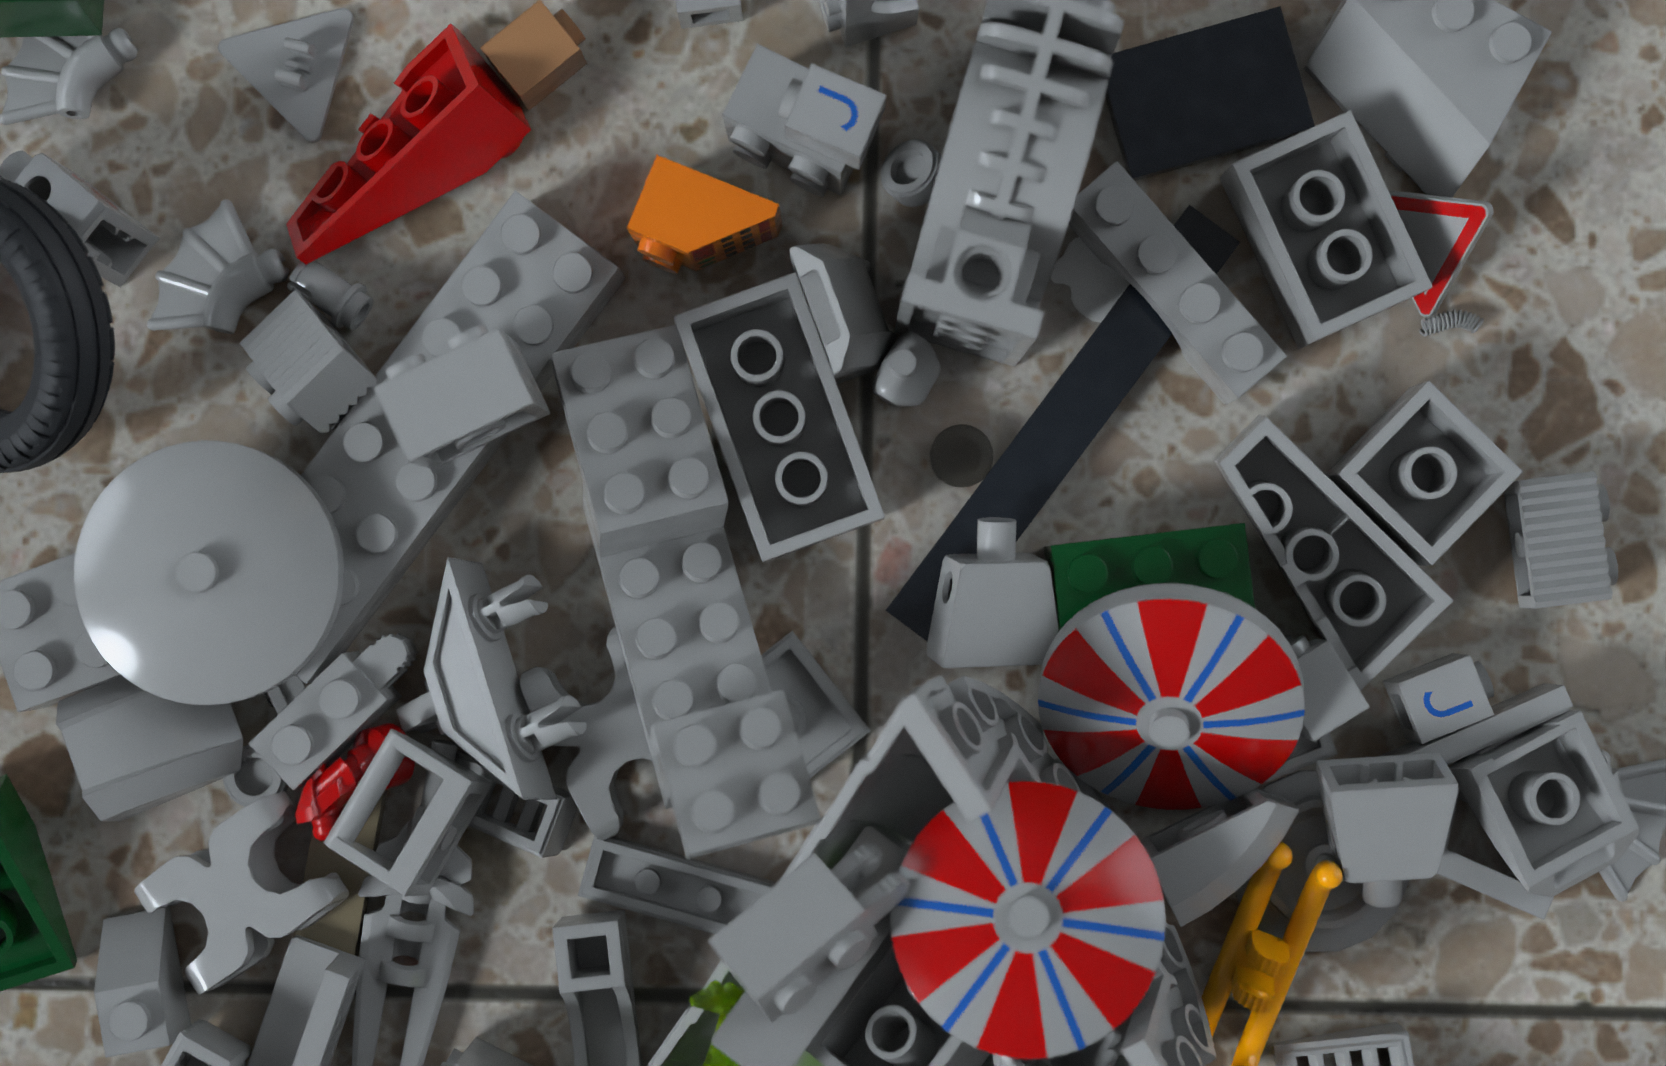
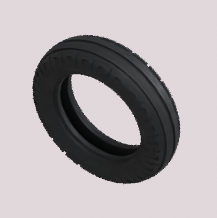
(68, 328)

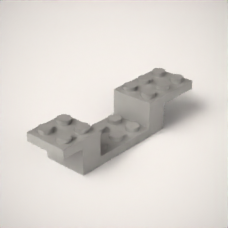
(677, 603)

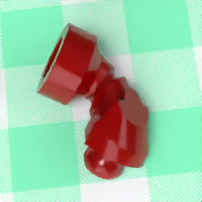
(331, 787)

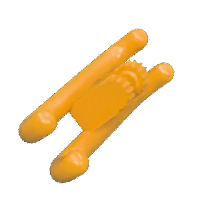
(1259, 964)

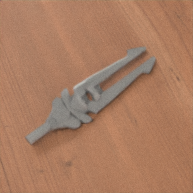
(428, 941)

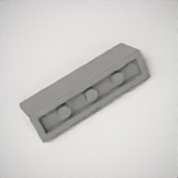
(307, 1005)
(747, 1032)

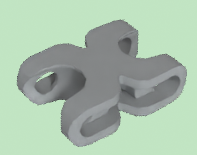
(610, 740)
(241, 892)

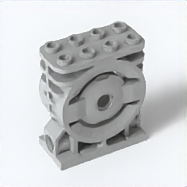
(1009, 175)

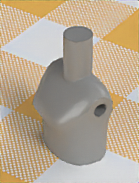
(907, 372)

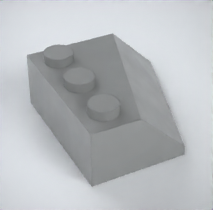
(1427, 78)

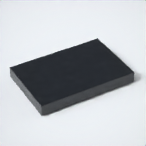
(1206, 94)

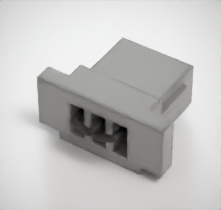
(285, 693)

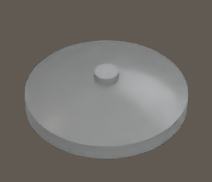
(208, 572)

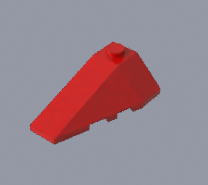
(433, 138)

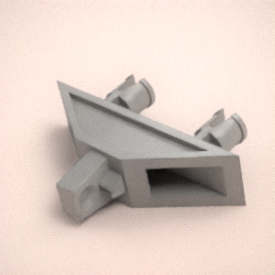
(476, 687)

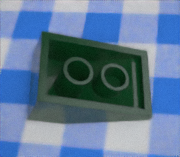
(31, 919)

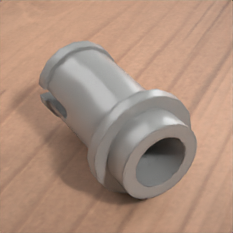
(332, 294)

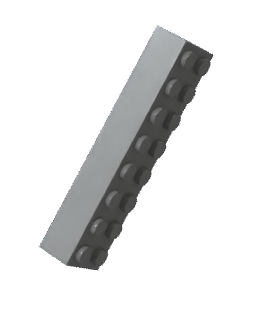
(517, 277)

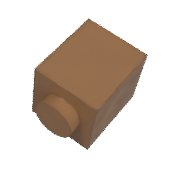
(536, 53)

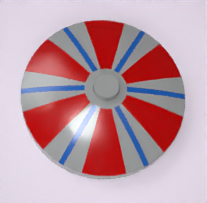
(1171, 696)
(1029, 922)

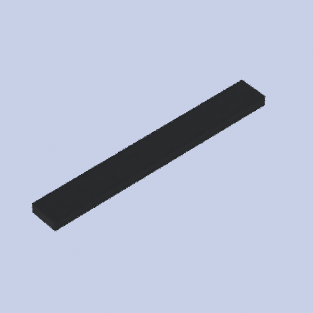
(1060, 425)

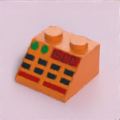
(697, 218)

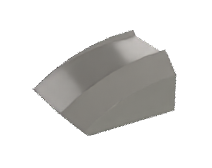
(843, 308)
(144, 748)
(1549, 803)
(1217, 850)

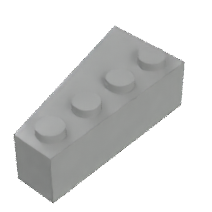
(1334, 557)

